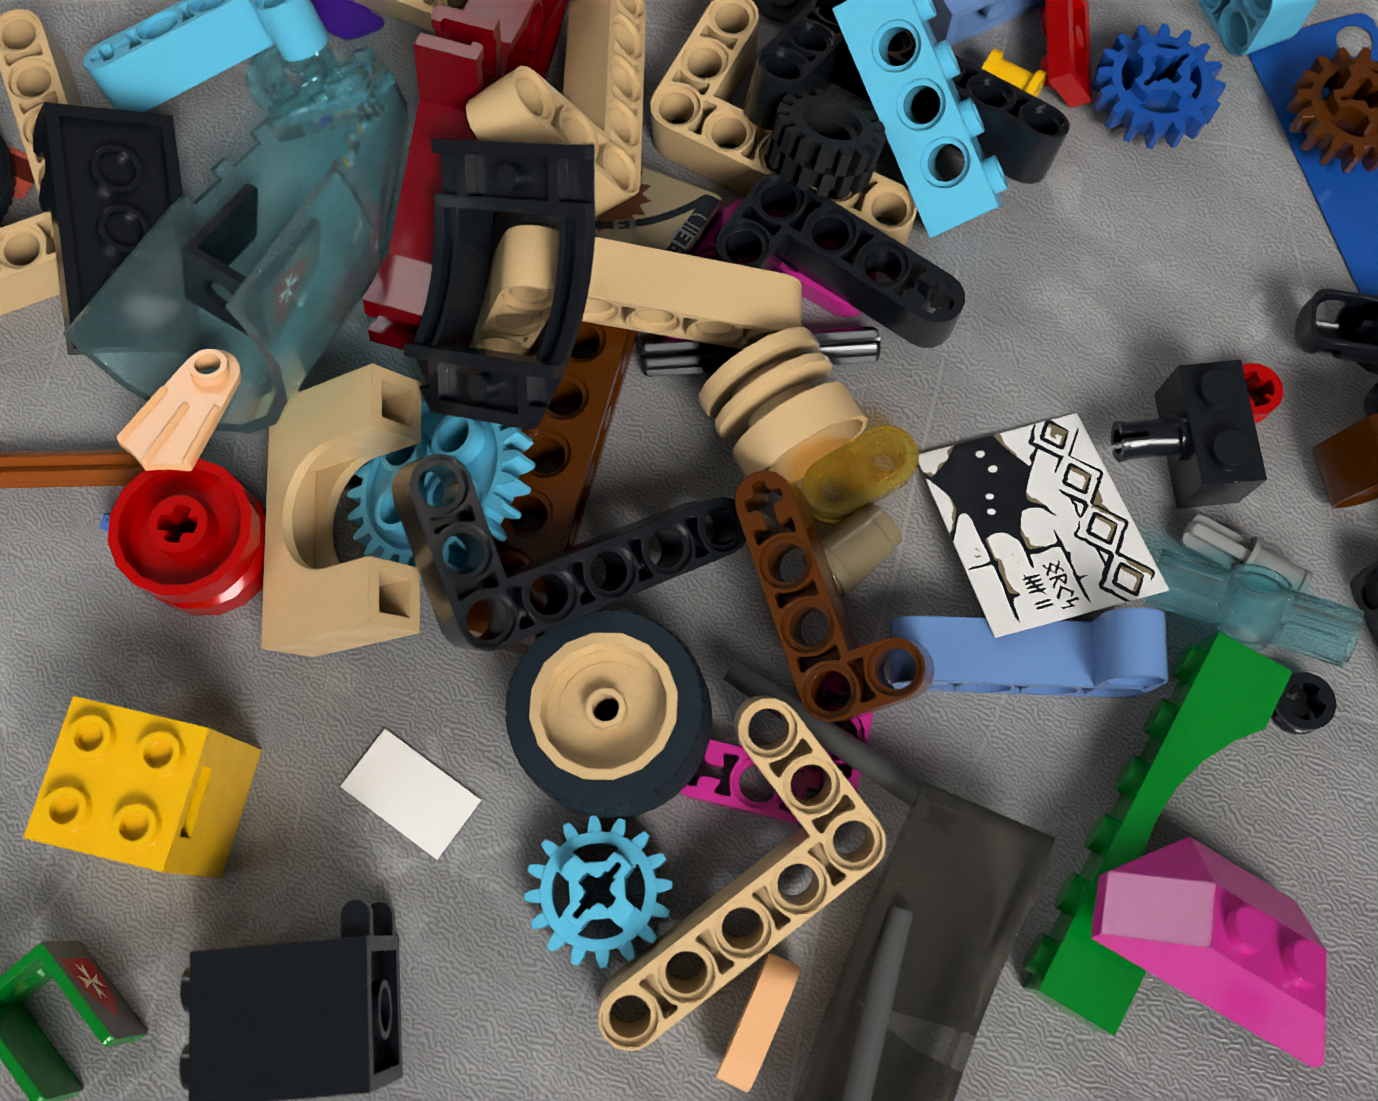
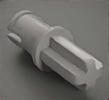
(1231, 549)

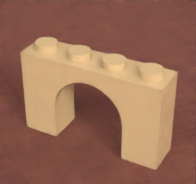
(313, 451)

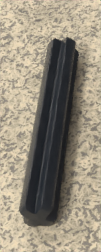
(694, 357)

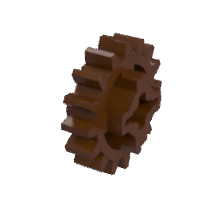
(1347, 118)

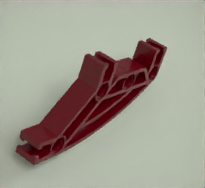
(461, 60)

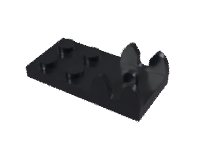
(105, 190)

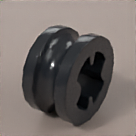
(1320, 699)

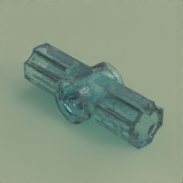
(1257, 608)

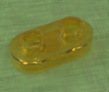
(857, 476)

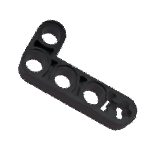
(844, 269)

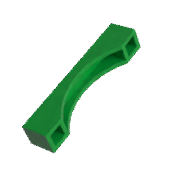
(1218, 698)

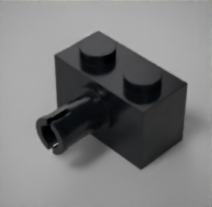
(1204, 433)

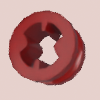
(1268, 384)

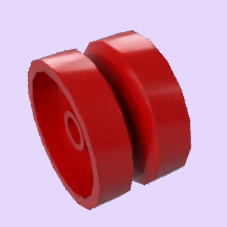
(190, 538)

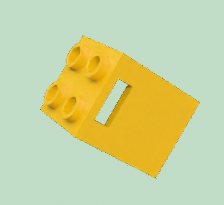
(143, 790)

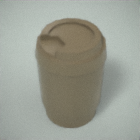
(859, 546)

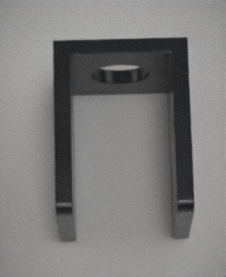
(215, 248)

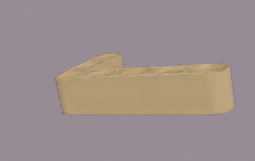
(33, 74)
(598, 99)
(716, 122)
(633, 291)
(755, 888)

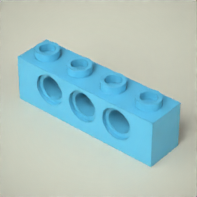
(940, 202)

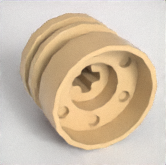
(780, 405)

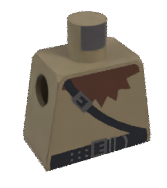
(662, 215)

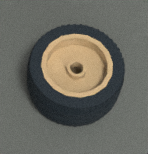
(620, 763)

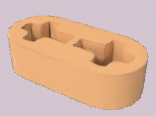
(758, 1022)

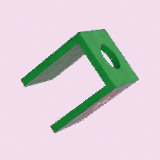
(24, 1045)

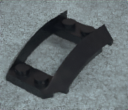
(475, 183)

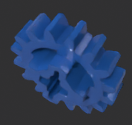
(1163, 89)

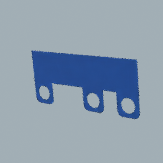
(1344, 198)

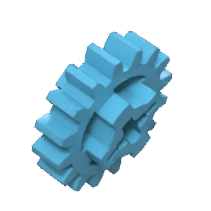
(576, 871)

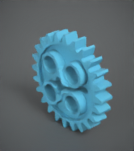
(490, 456)

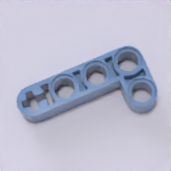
(1106, 657)

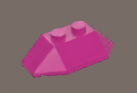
(1220, 942)

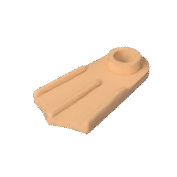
(183, 413)

